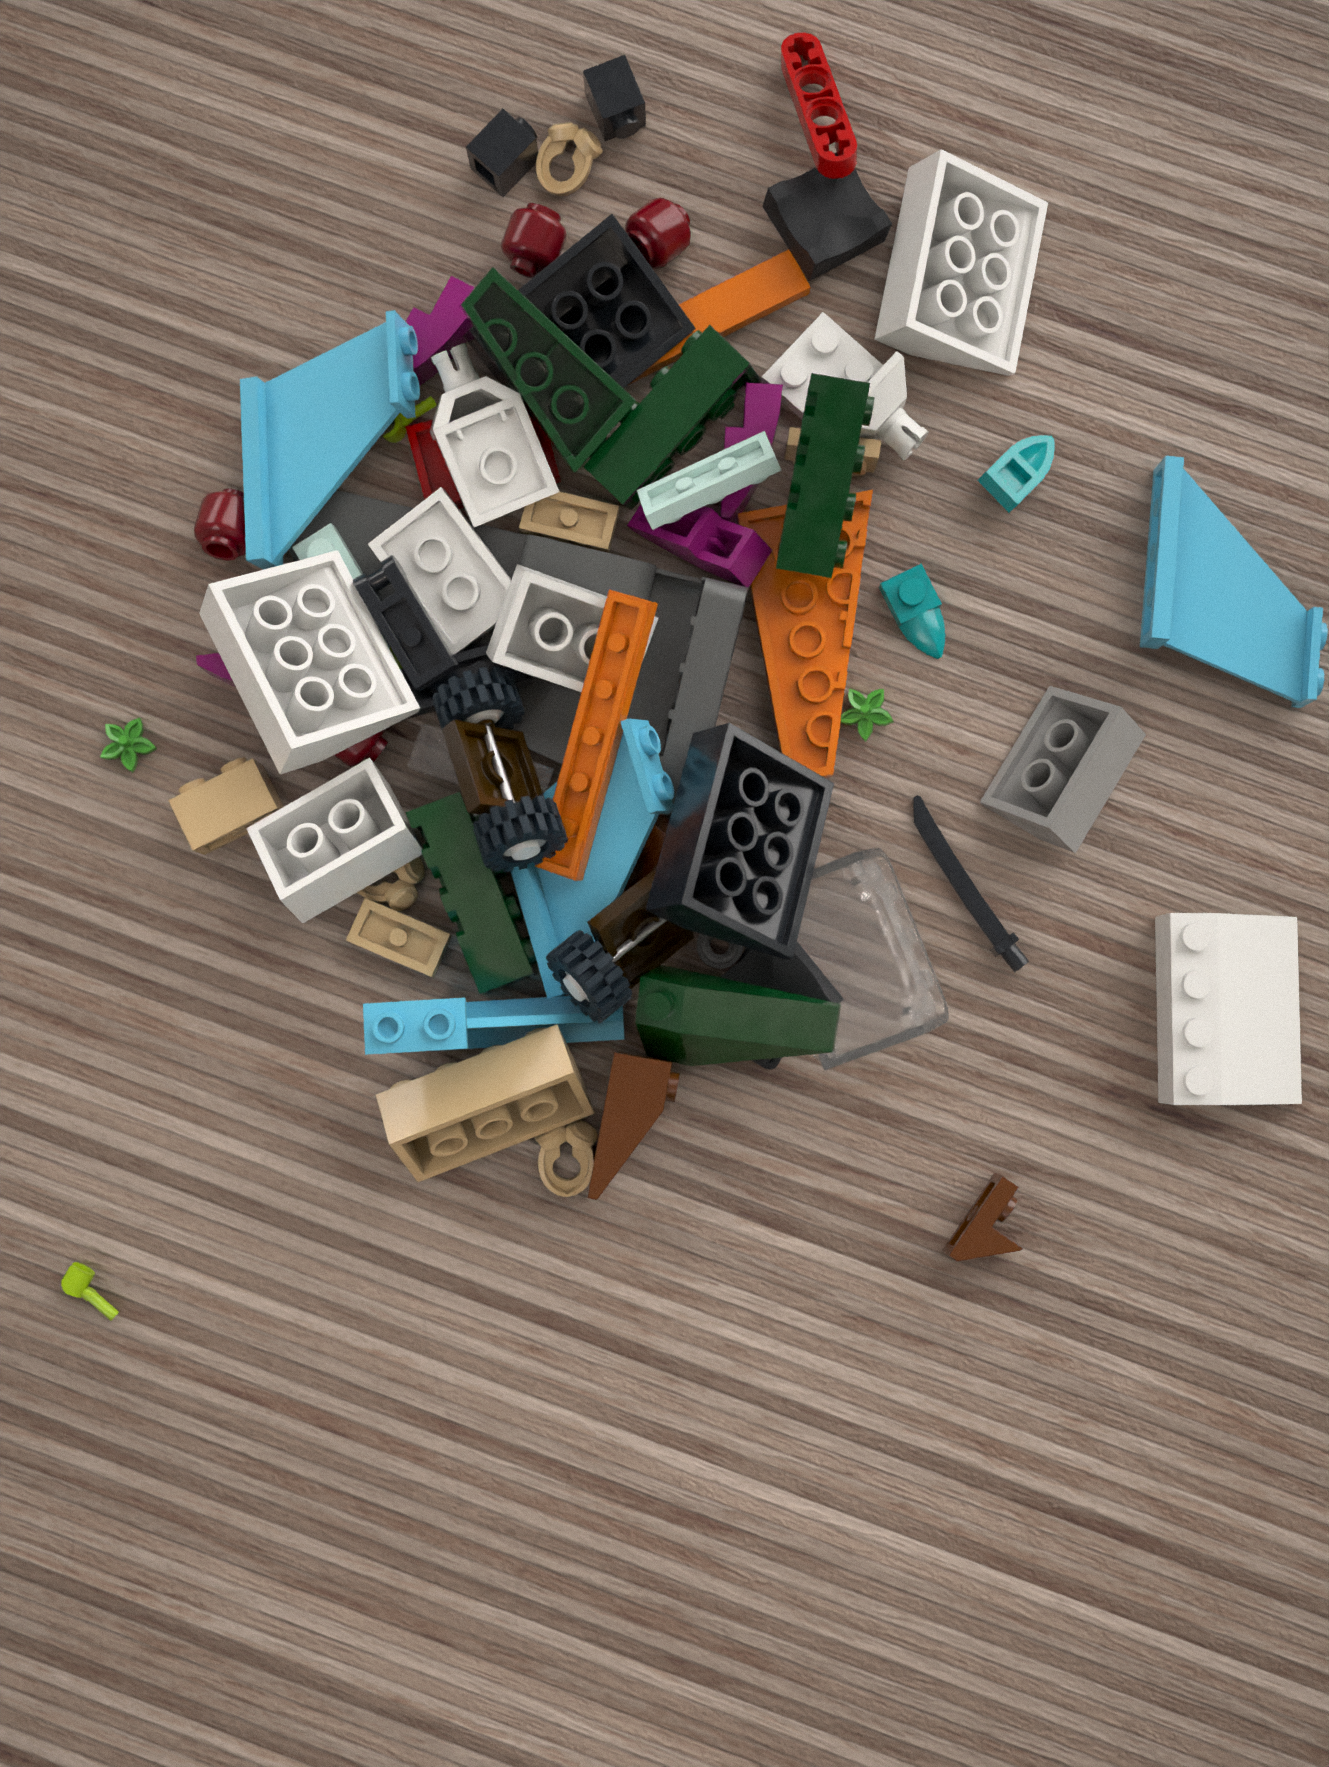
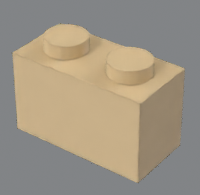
(226, 805)

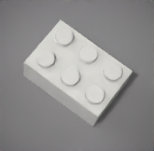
(548, 628)
(335, 841)

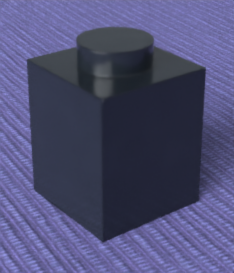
(615, 98)
(503, 151)

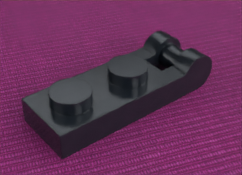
(406, 624)

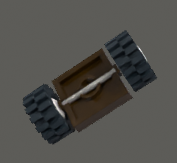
(497, 770)
(625, 948)

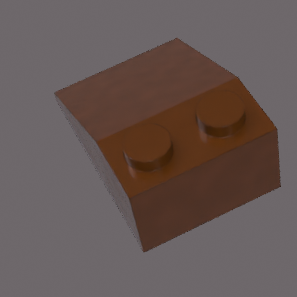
(631, 1107)

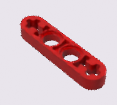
(818, 104)

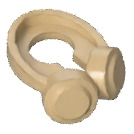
(587, 149)
(402, 892)
(582, 1138)

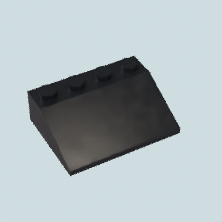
(605, 303)
(741, 842)

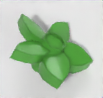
(866, 712)
(127, 743)

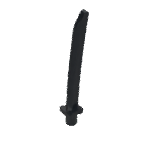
(1003, 942)

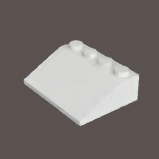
(961, 266)
(306, 659)
(1227, 1009)

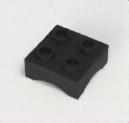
(825, 219)
(793, 975)

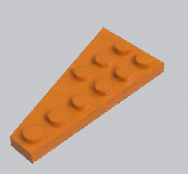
(807, 637)

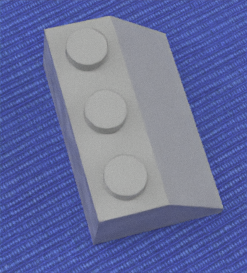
(1064, 767)

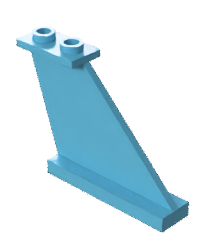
(315, 428)
(1220, 599)
(634, 799)
(477, 1024)

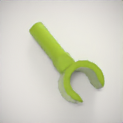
(401, 421)
(76, 1284)

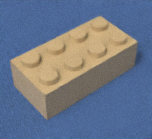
(484, 1103)

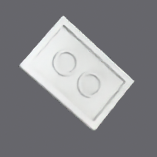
(447, 569)

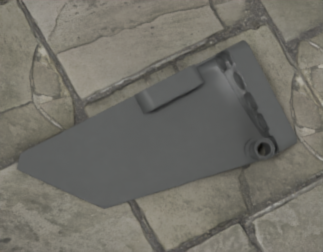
(684, 662)

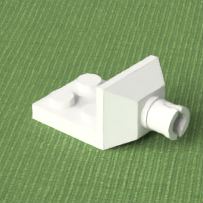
(832, 352)
(487, 442)

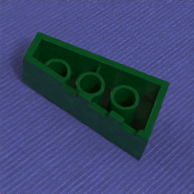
(556, 379)
(671, 415)
(823, 475)
(473, 896)

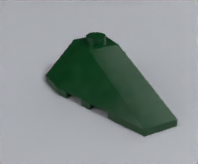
(720, 1020)

